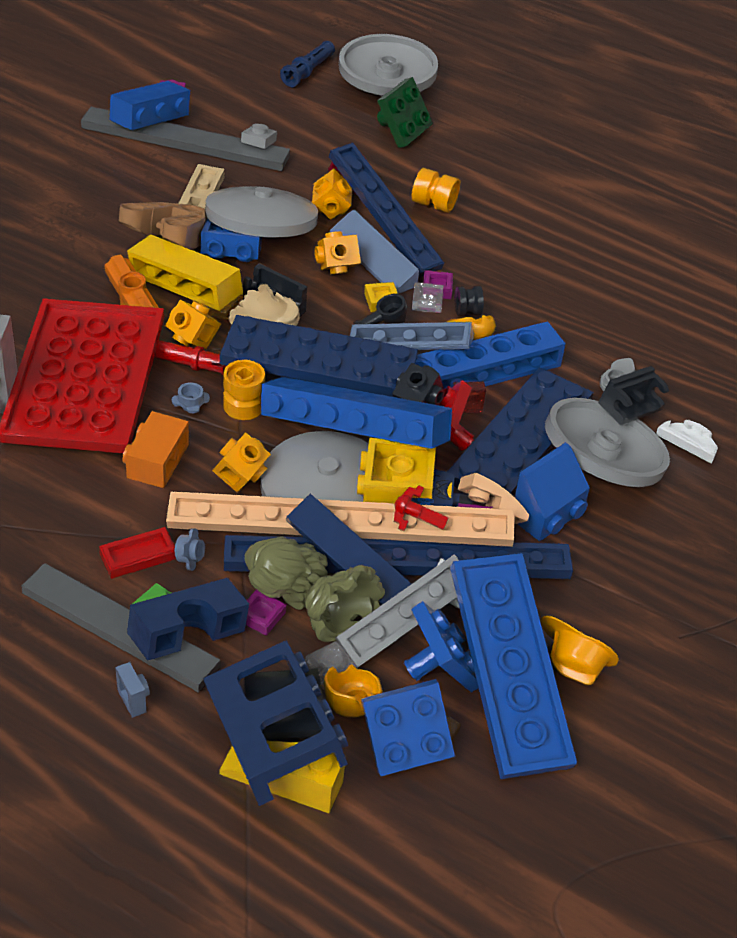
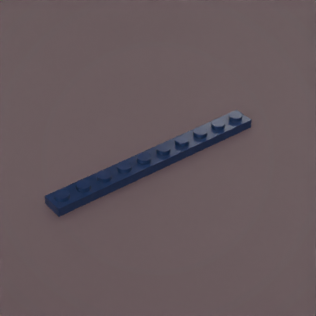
(419, 558)

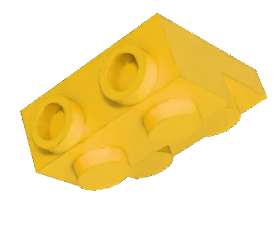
(393, 468)

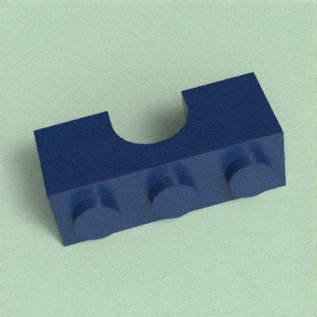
(160, 622)

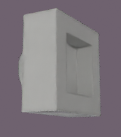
(259, 136)

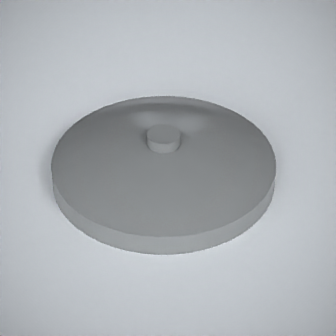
(384, 60)
(261, 211)
(603, 447)
(315, 464)

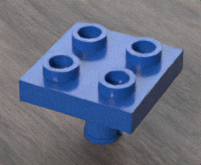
(444, 648)
(408, 727)

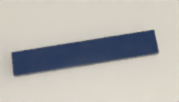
(385, 208)

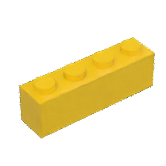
(186, 272)

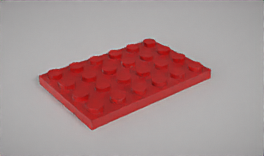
(82, 376)

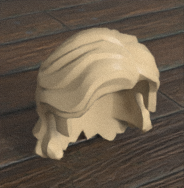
(266, 306)

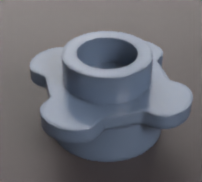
(190, 397)
(189, 549)

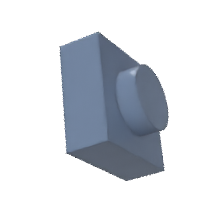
(132, 689)

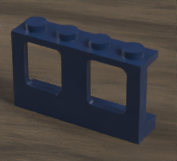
(247, 719)

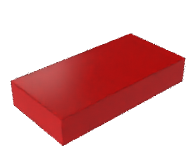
(137, 552)

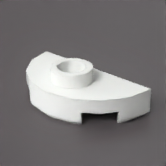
(690, 437)

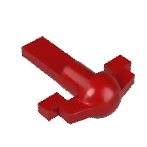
(404, 505)

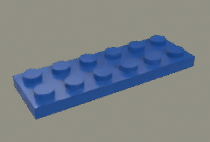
(512, 666)

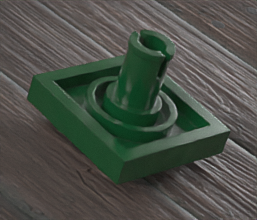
(404, 112)

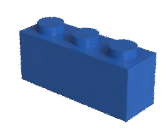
(149, 105)

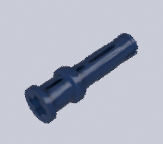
(302, 66)

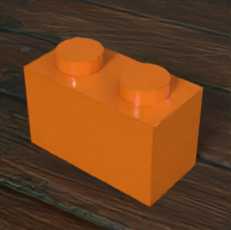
(156, 449)

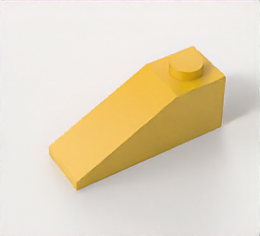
(310, 785)

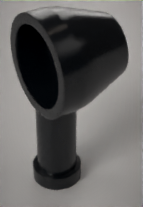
(389, 308)

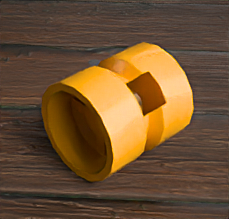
(435, 189)
(243, 389)

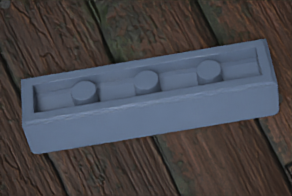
(378, 253)
(419, 335)

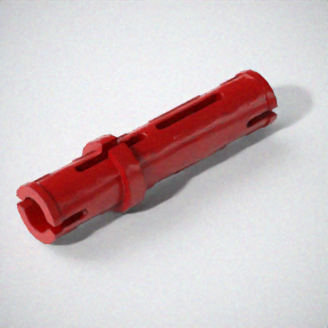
(193, 357)

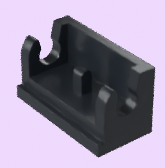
(278, 283)
(633, 395)

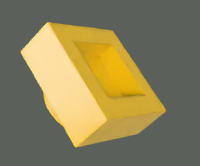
(376, 291)

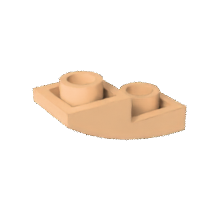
(486, 491)

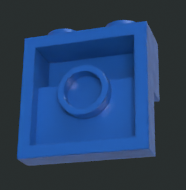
(222, 242)

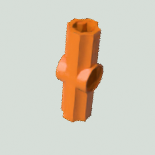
(128, 283)

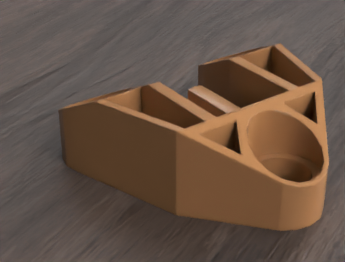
(173, 221)

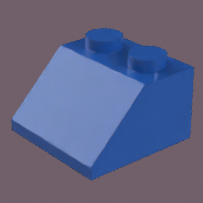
(552, 492)

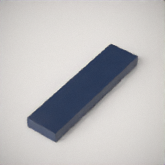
(342, 545)

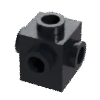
(420, 385)

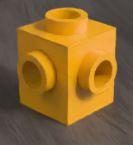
(332, 194)
(346, 248)
(192, 324)
(241, 461)

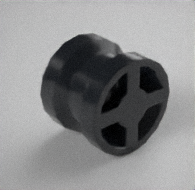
(469, 300)

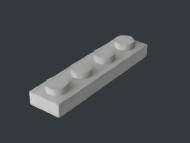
(395, 616)

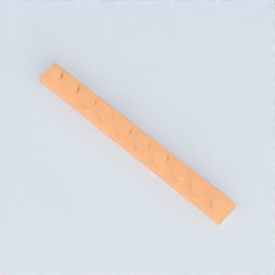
(365, 519)

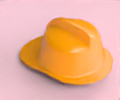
(576, 653)

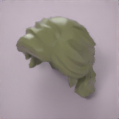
(285, 569)
(340, 599)

